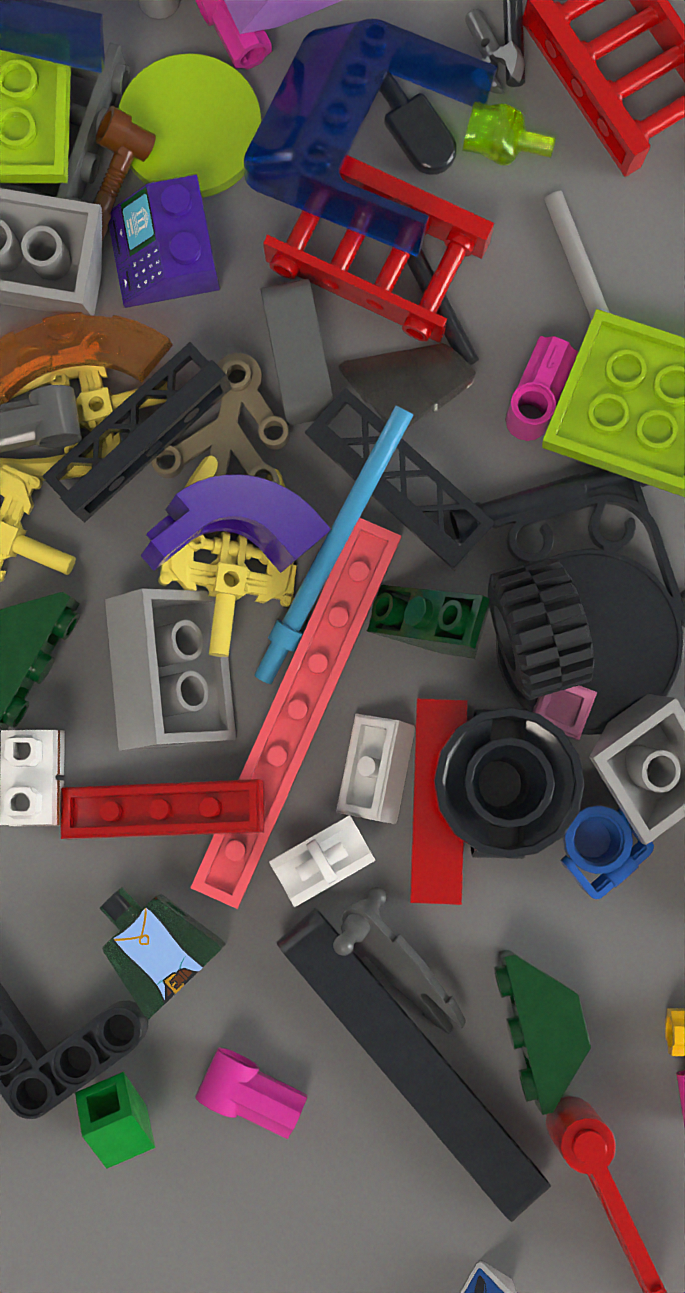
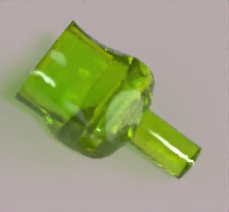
(501, 134)

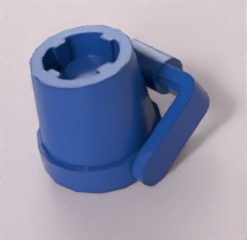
(602, 845)

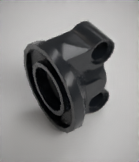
(548, 776)

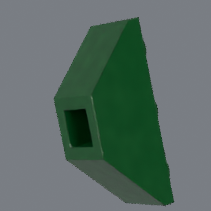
(430, 619)
(26, 642)
(546, 1026)

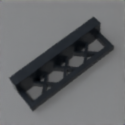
(145, 439)
(389, 496)

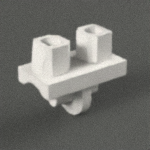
(322, 861)

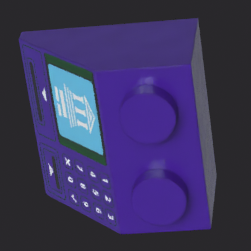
(163, 243)

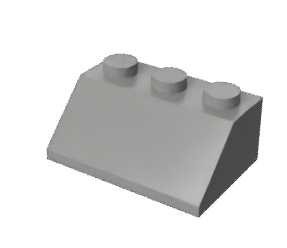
(49, 253)
(163, 672)

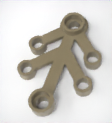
(225, 434)

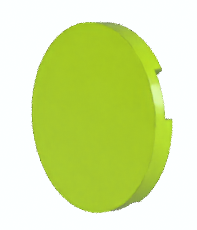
(200, 120)

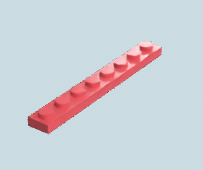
(301, 704)

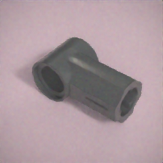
(42, 420)

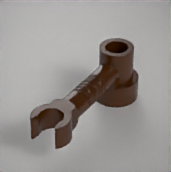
(126, 142)

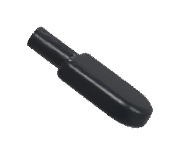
(418, 129)

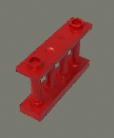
(601, 98)
(458, 228)

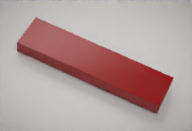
(162, 809)
(435, 848)

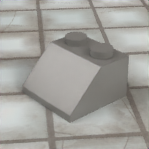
(645, 764)

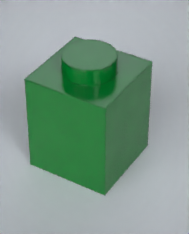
(114, 1120)

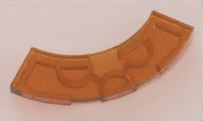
(78, 341)

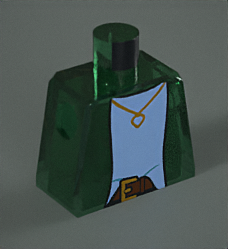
(156, 948)

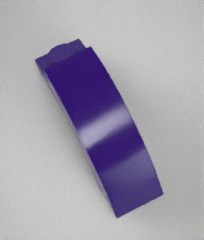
(239, 504)

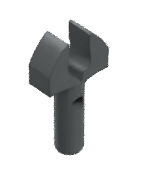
(491, 51)

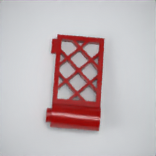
(589, 1149)

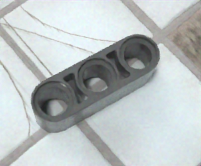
(297, 350)

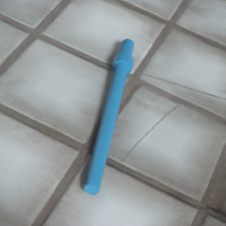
(286, 632)

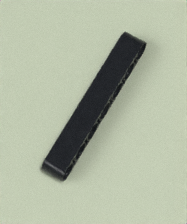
(414, 1066)

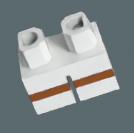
(28, 779)

